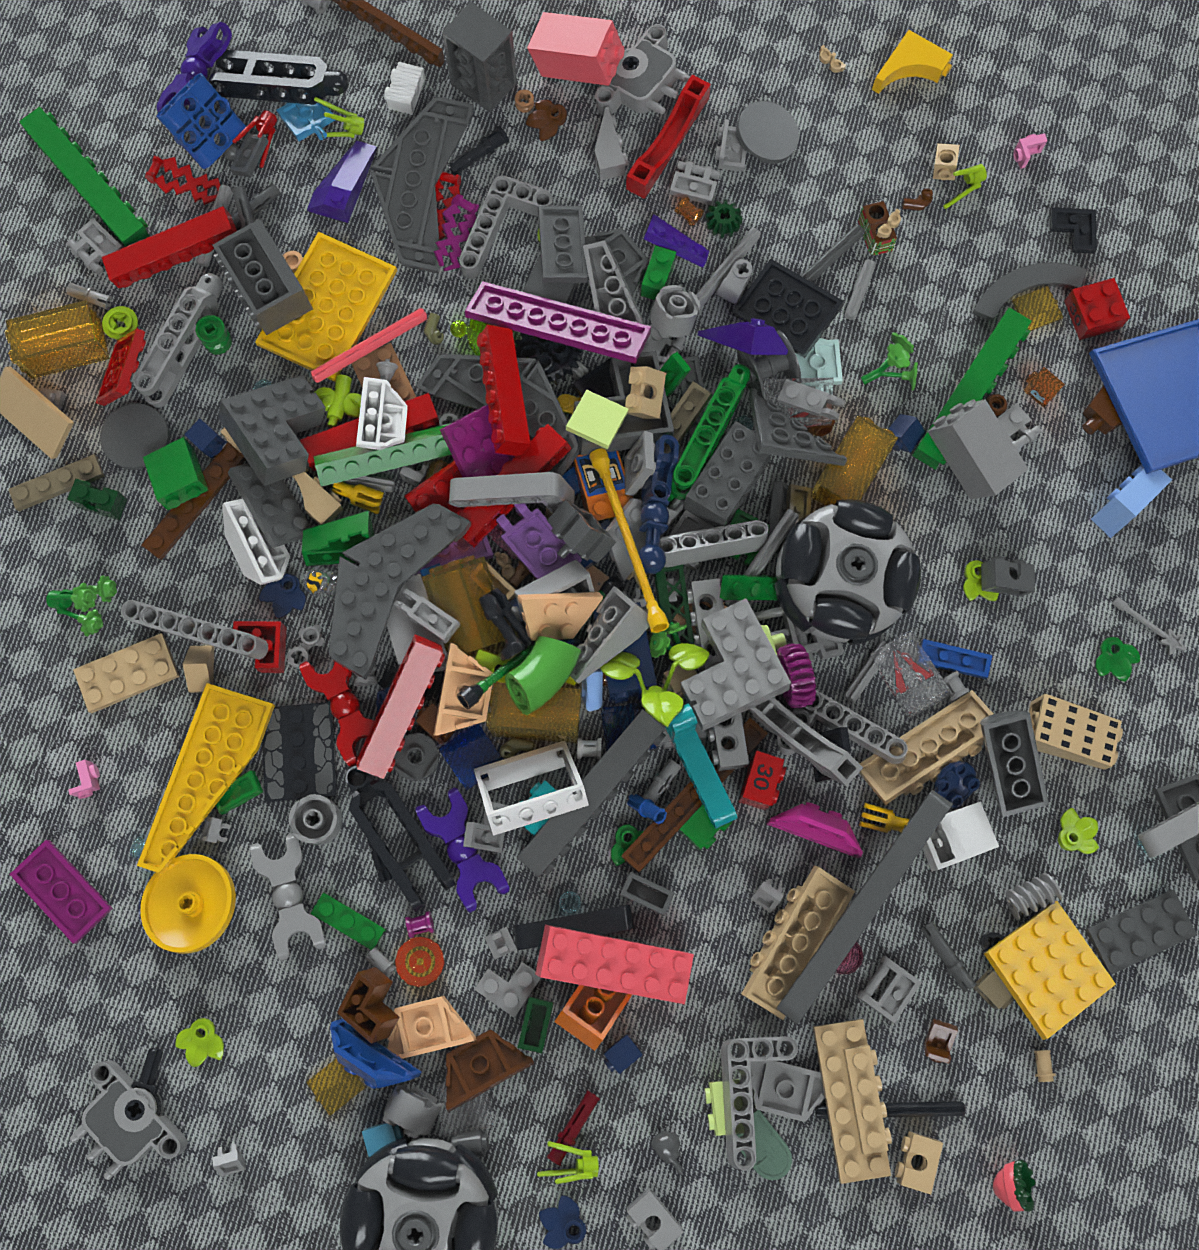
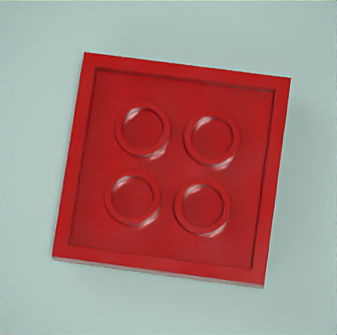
(121, 366)

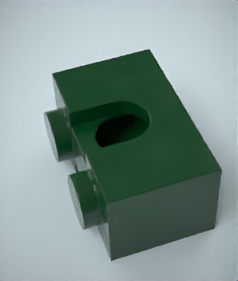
(107, 501)
(535, 1036)

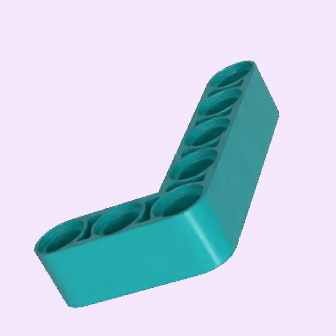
(700, 768)

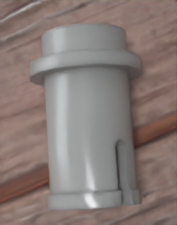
(379, 961)

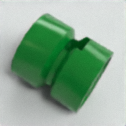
(213, 334)

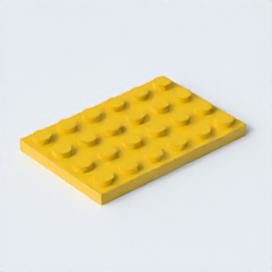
(344, 294)

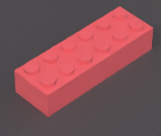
(614, 964)

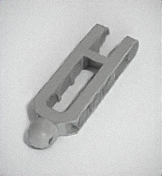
(161, 363)

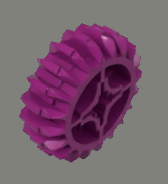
(800, 673)

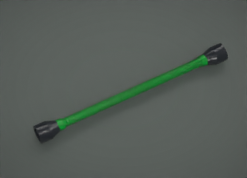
(472, 694)

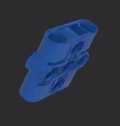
(202, 101)

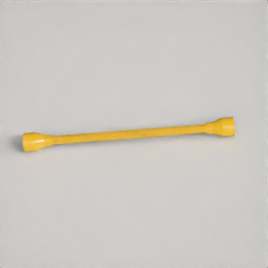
(655, 617)

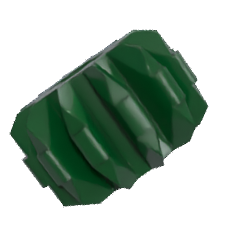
(723, 211)

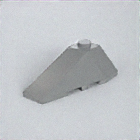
(615, 628)

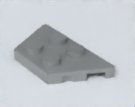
(619, 551)
(786, 1089)

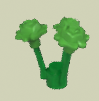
(83, 599)

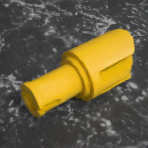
(360, 495)
(889, 821)

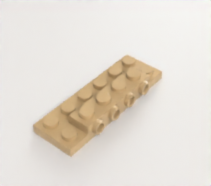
(931, 747)
(795, 937)
(853, 1101)

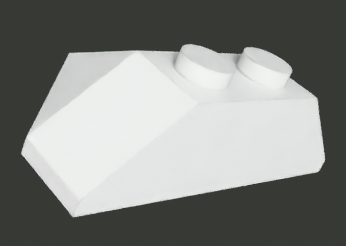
(381, 416)
(250, 546)

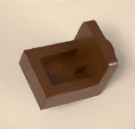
(940, 1041)

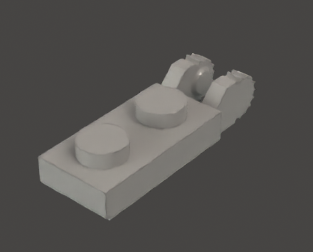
(809, 399)
(429, 616)

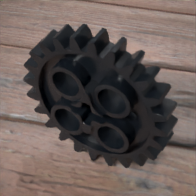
(566, 358)

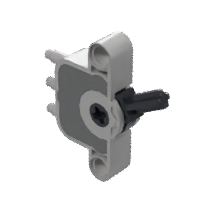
(642, 76)
(116, 1122)

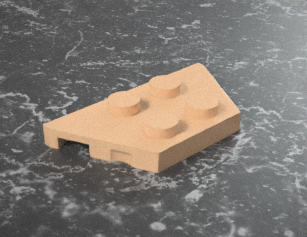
(557, 613)
(459, 673)
(427, 1028)

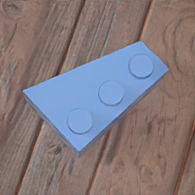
(1130, 500)

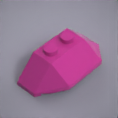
(819, 827)

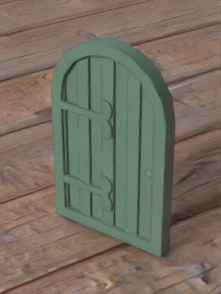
(772, 1153)

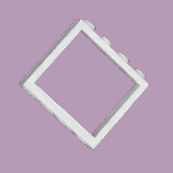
(524, 767)

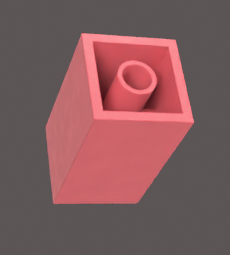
(576, 48)

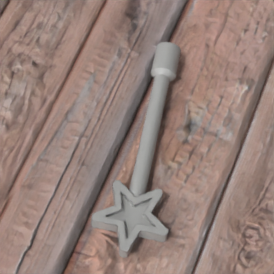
(1169, 638)

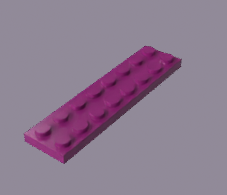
(558, 322)

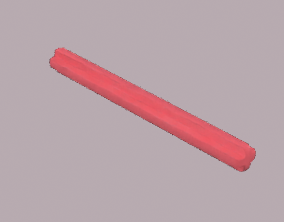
(368, 345)

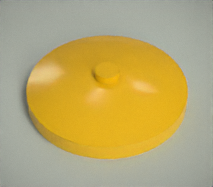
(188, 904)

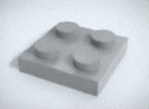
(639, 463)

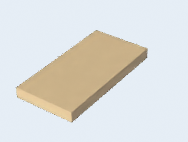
(33, 413)

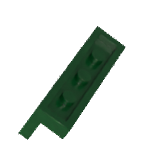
(663, 602)

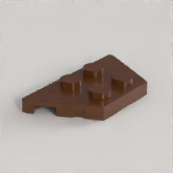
(481, 1066)

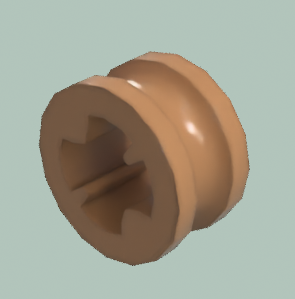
(526, 95)

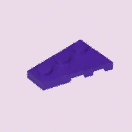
(668, 237)

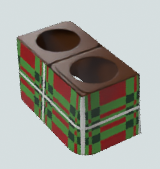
(875, 244)

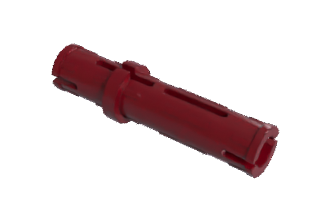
(574, 1126)

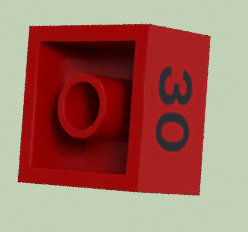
(1097, 308)
(761, 781)

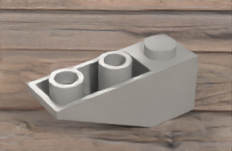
(608, 154)

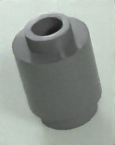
(473, 1140)

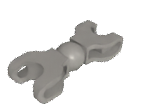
(287, 896)

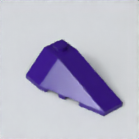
(748, 337)

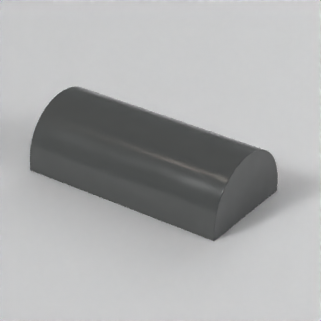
(1014, 762)

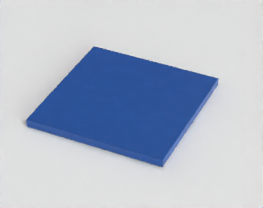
(1156, 392)

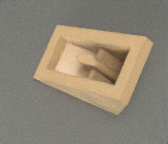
(199, 667)

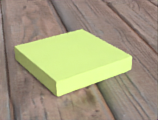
(597, 419)

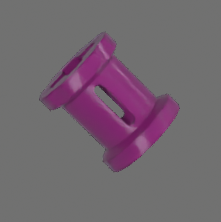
(419, 924)

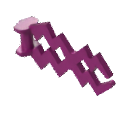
(453, 240)

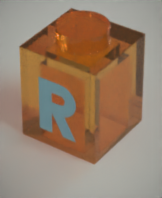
(1043, 386)

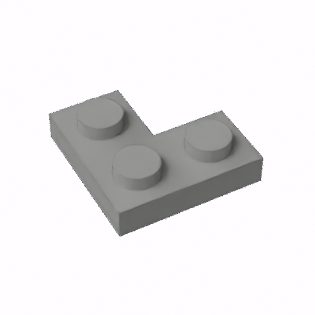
(481, 836)
(509, 995)

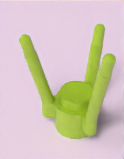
(352, 122)
(972, 175)
(586, 1167)

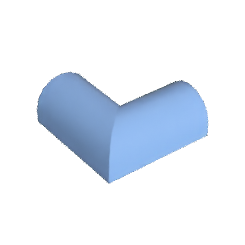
(592, 691)

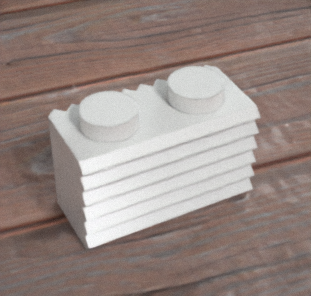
(404, 88)

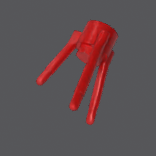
(265, 125)

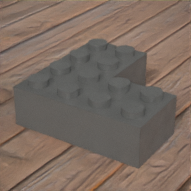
(266, 424)
(632, 426)

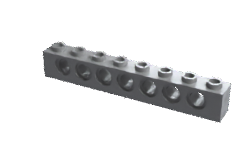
(736, 757)

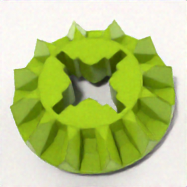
(120, 314)

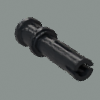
(485, 146)

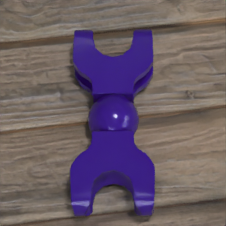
(200, 55)
(470, 864)

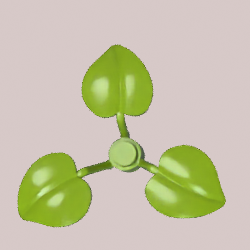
(658, 702)

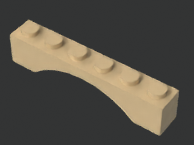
(317, 502)

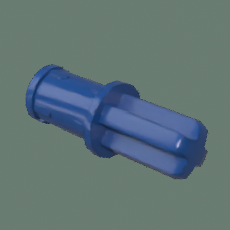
(647, 808)

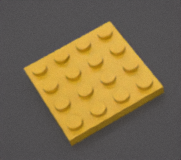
(1049, 970)

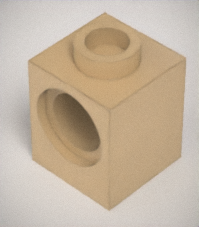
(946, 161)

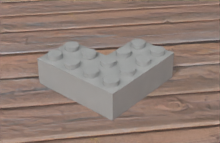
(747, 669)

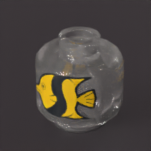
(320, 582)

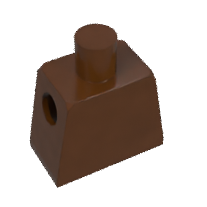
(1101, 414)

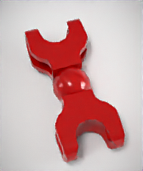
(343, 706)

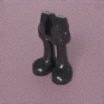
(498, 610)

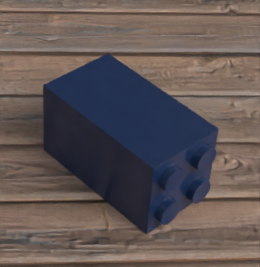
(627, 688)

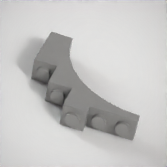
(802, 739)

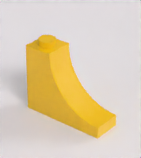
(914, 58)

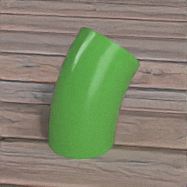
(541, 673)

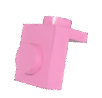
(1028, 146)
(88, 776)

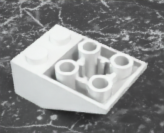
(960, 837)

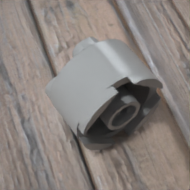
(674, 311)
(315, 833)
(411, 1110)

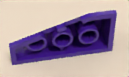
(342, 186)

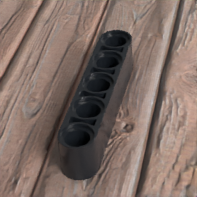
(595, 922)

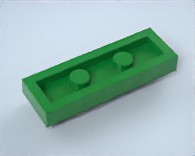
(748, 587)
(348, 921)

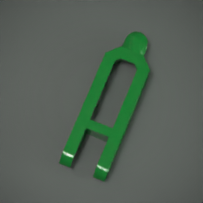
(710, 429)

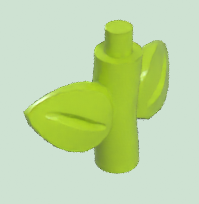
(340, 400)

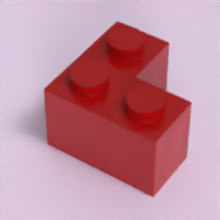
(275, 635)

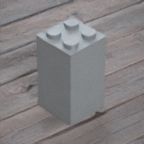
(977, 449)
(402, 628)

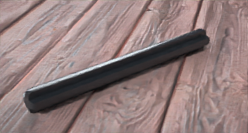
(912, 1109)

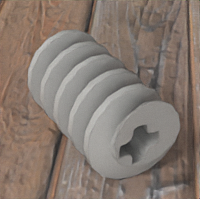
(1032, 893)

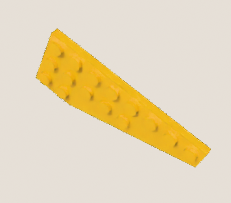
(214, 753)

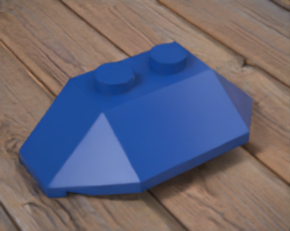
(369, 1061)

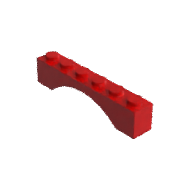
(652, 163)

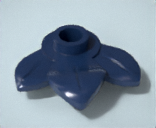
(284, 599)
(558, 1222)

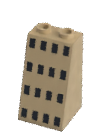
(1075, 732)

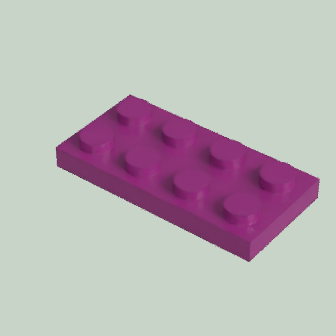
(61, 891)

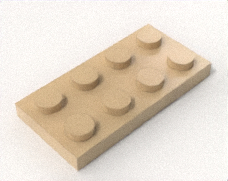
(126, 673)

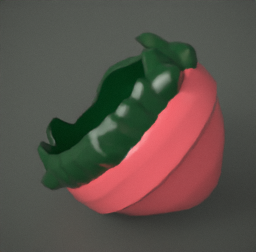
(1014, 1186)

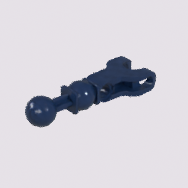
(654, 513)

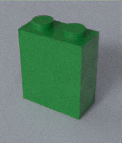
(175, 473)

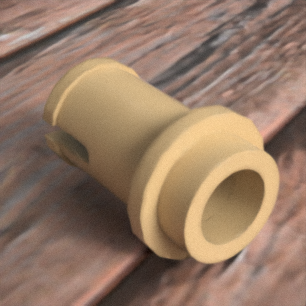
(1044, 1066)

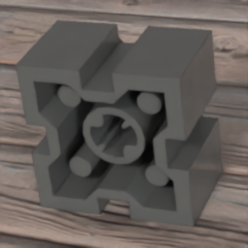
(580, 532)

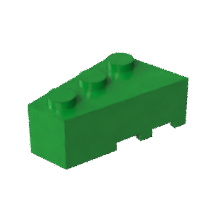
(328, 541)

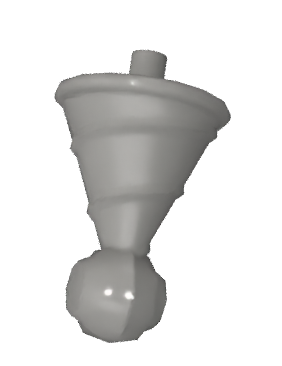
(386, 369)

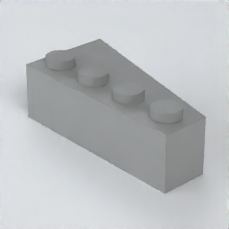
(608, 284)

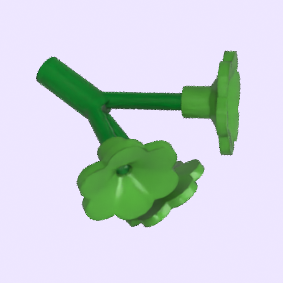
(899, 356)

